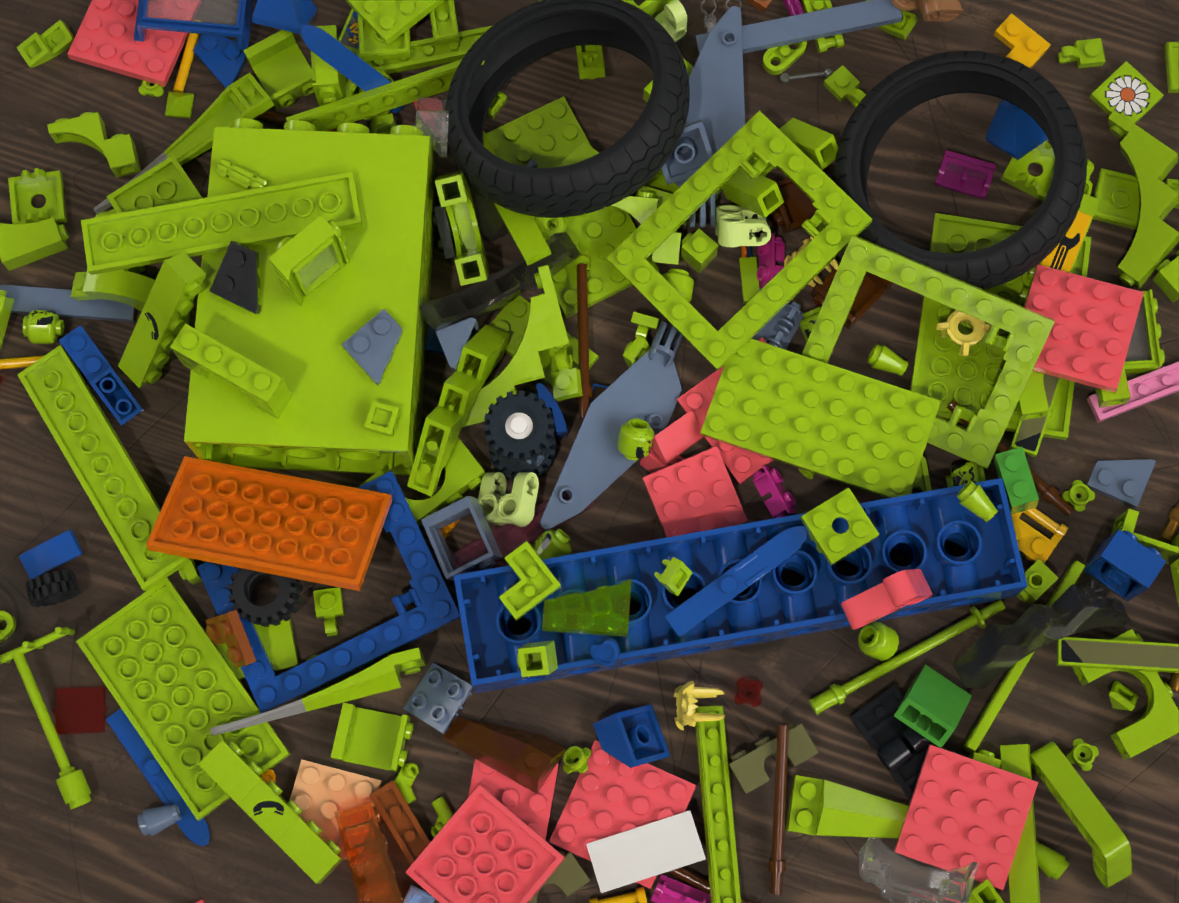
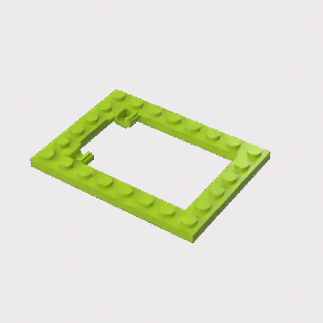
(770, 146)
(1022, 347)

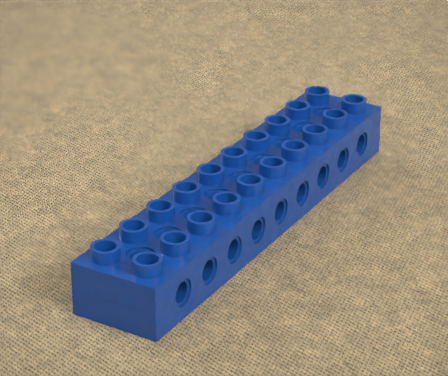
(770, 609)

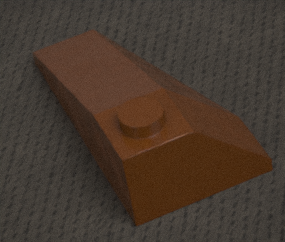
(512, 752)

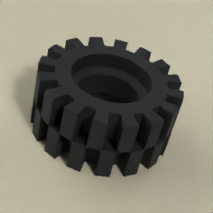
(52, 588)

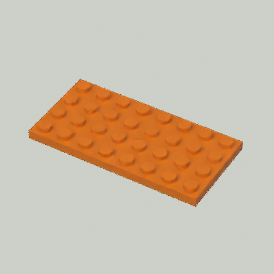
(270, 523)

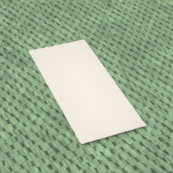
(645, 851)

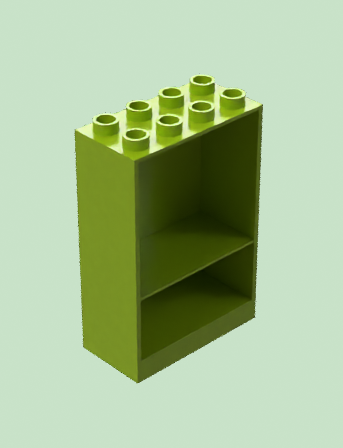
(304, 343)

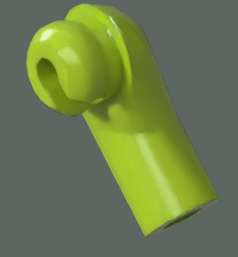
(405, 780)
(444, 815)

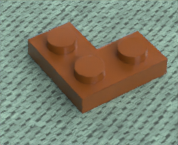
(229, 629)

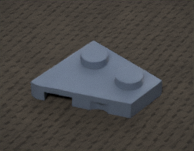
(374, 345)
(1121, 479)

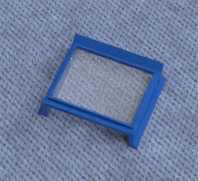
(196, 16)

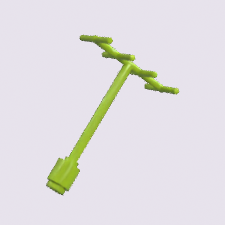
(71, 782)

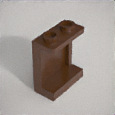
(796, 205)
(870, 292)

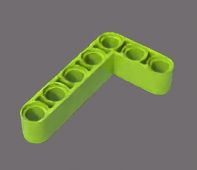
(1109, 845)

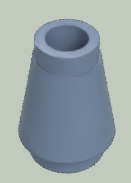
(157, 819)

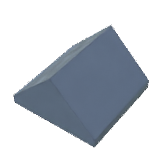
(689, 153)
(454, 338)

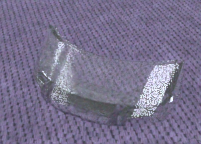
(433, 122)
(910, 882)

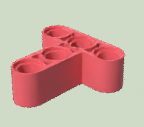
(894, 593)

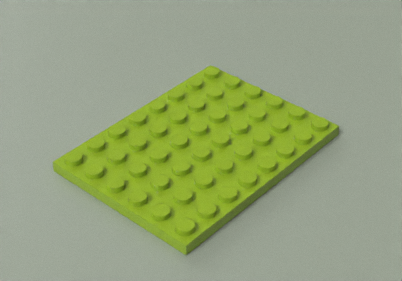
(970, 379)

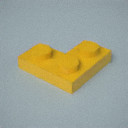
(1024, 43)

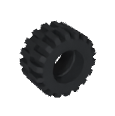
(269, 614)

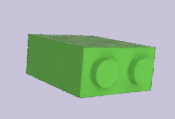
(1017, 480)
(933, 706)

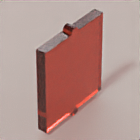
(80, 710)

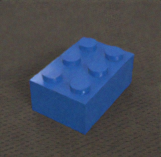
(1124, 565)

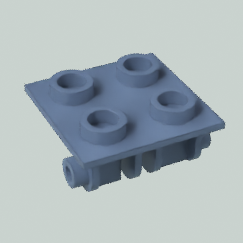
(782, 326)
(438, 698)

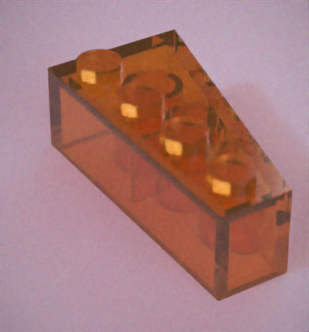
(367, 854)

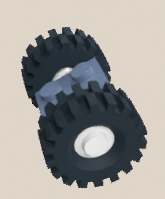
(520, 435)

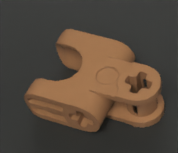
(932, 9)

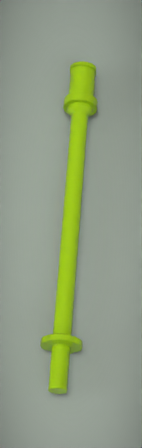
(838, 693)

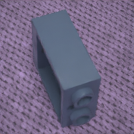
(449, 515)

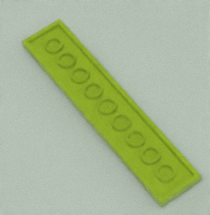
(213, 222)
(99, 463)

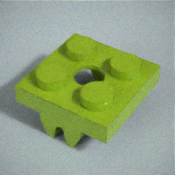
(1019, 177)
(27, 186)
(836, 545)

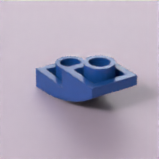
(559, 422)
(51, 554)

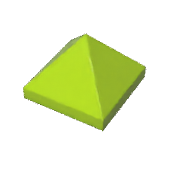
(179, 105)
(1122, 697)

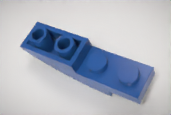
(101, 375)

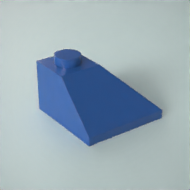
(284, 14)
(1014, 131)
(632, 736)

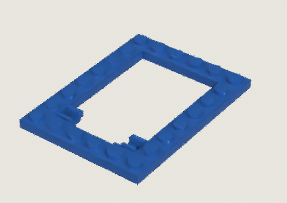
(429, 593)

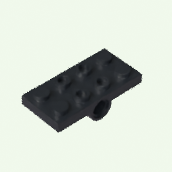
(892, 741)

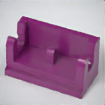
(965, 174)

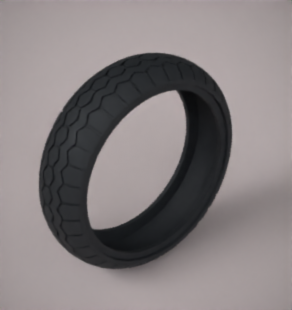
(980, 74)
(591, 182)

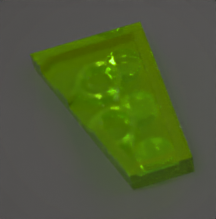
(591, 612)

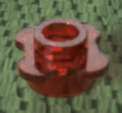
(755, 688)

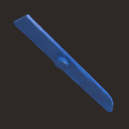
(343, 59)
(736, 580)
(195, 830)

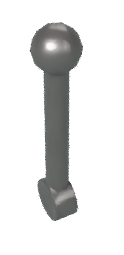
(785, 77)

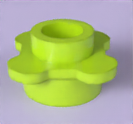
(154, 91)
(1082, 489)
(1089, 751)
(572, 755)

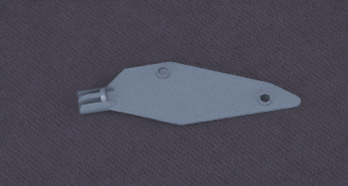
(718, 92)
(594, 462)

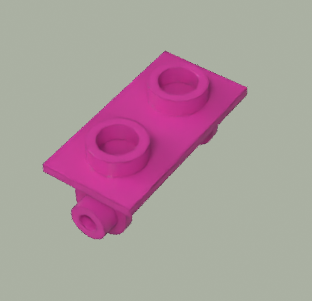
(768, 256)
(770, 482)
(673, 891)

